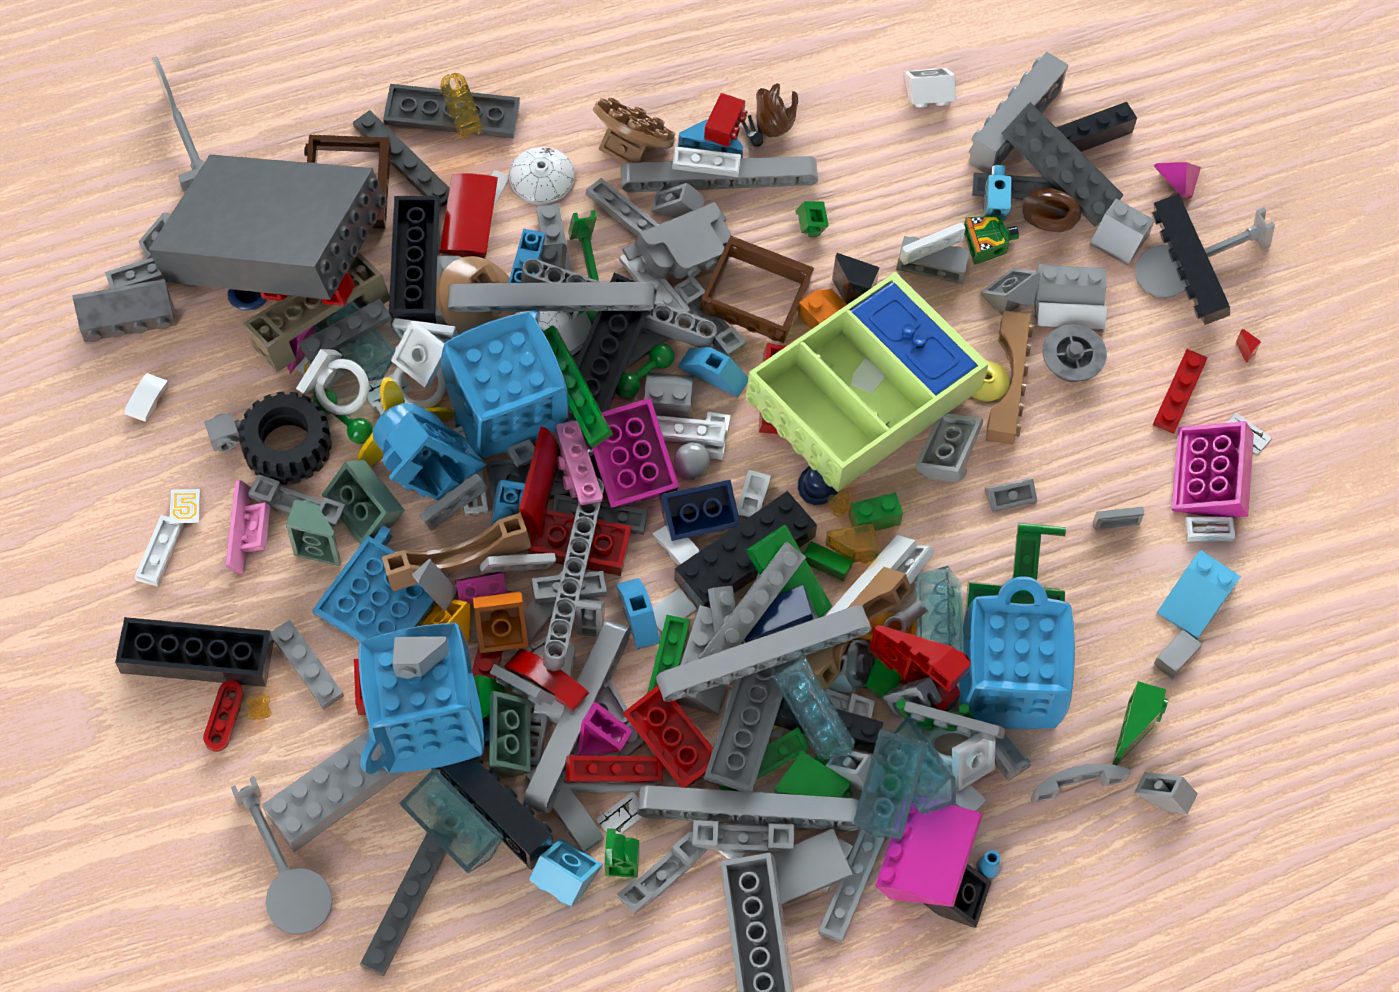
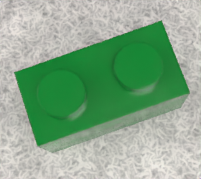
(880, 511)

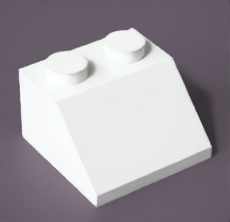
(930, 86)

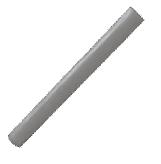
(607, 787)

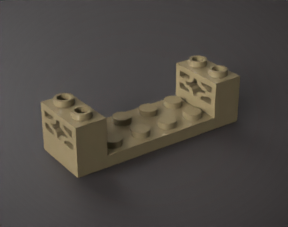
(290, 317)

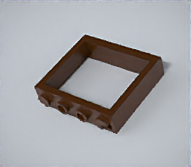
(356, 144)
(765, 260)

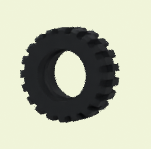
(282, 411)

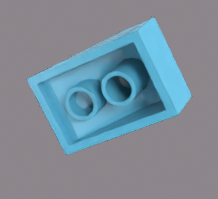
(1198, 594)

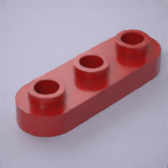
(223, 706)

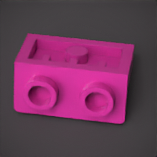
(481, 586)

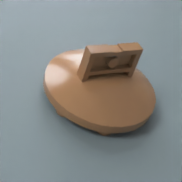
(629, 133)
(468, 271)

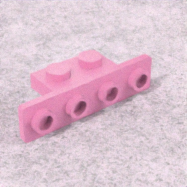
(576, 464)
(247, 527)

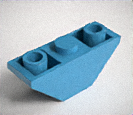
(694, 138)
(529, 248)
(714, 369)
(506, 500)
(638, 613)

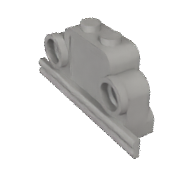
(683, 244)

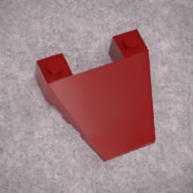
(922, 658)

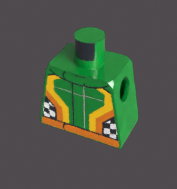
(988, 237)

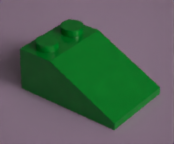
(1143, 710)

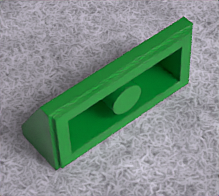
(828, 561)
(882, 679)

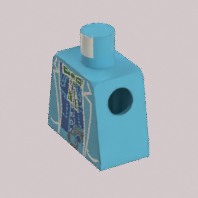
(997, 193)

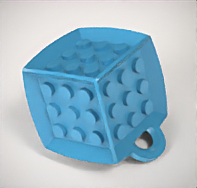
(504, 382)
(1019, 658)
(423, 718)

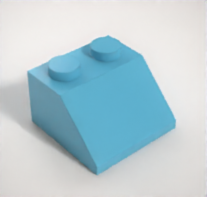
(565, 872)

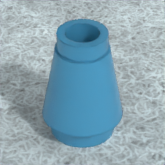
(989, 864)

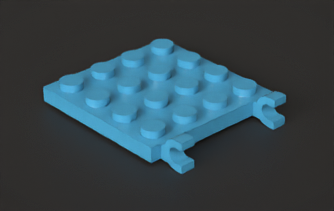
(362, 597)

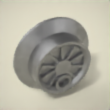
(1074, 353)

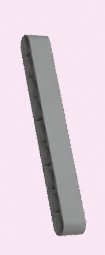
(752, 174)
(551, 297)
(673, 316)
(571, 582)
(763, 653)
(565, 739)
(747, 808)

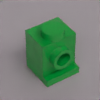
(812, 217)

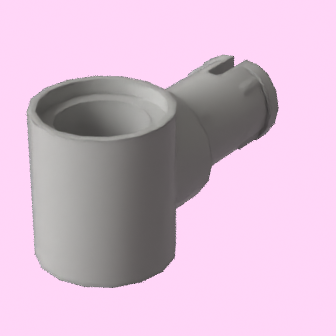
(907, 616)

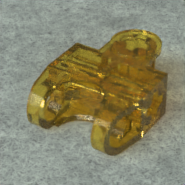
(465, 114)

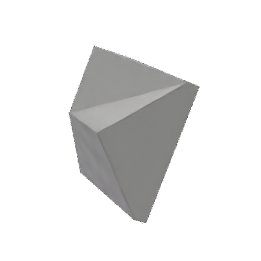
(1012, 290)

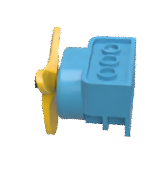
(419, 446)

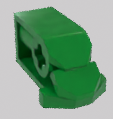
(621, 855)

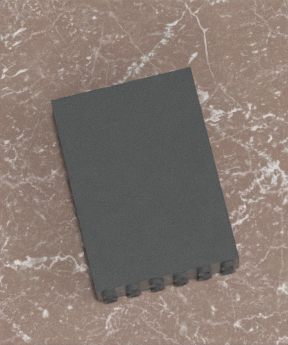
(269, 226)

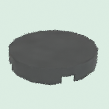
(859, 663)

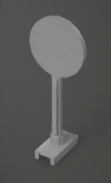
(196, 163)
(1158, 274)
(298, 897)

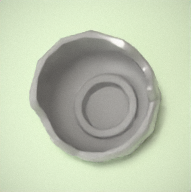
(691, 460)

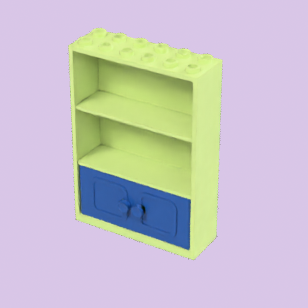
(848, 430)

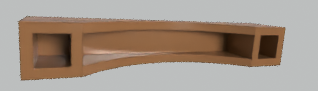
(1013, 338)
(501, 539)
(881, 595)

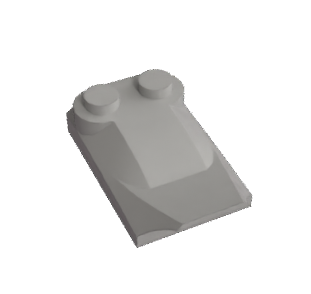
(949, 447)

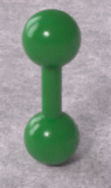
(660, 357)
(357, 429)

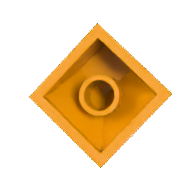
(457, 612)

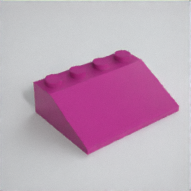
(635, 457)
(1213, 470)
(930, 856)

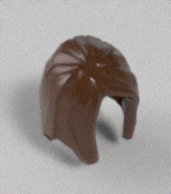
(771, 112)
(1051, 210)

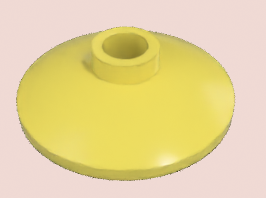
(996, 387)

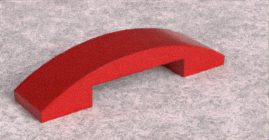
(558, 683)

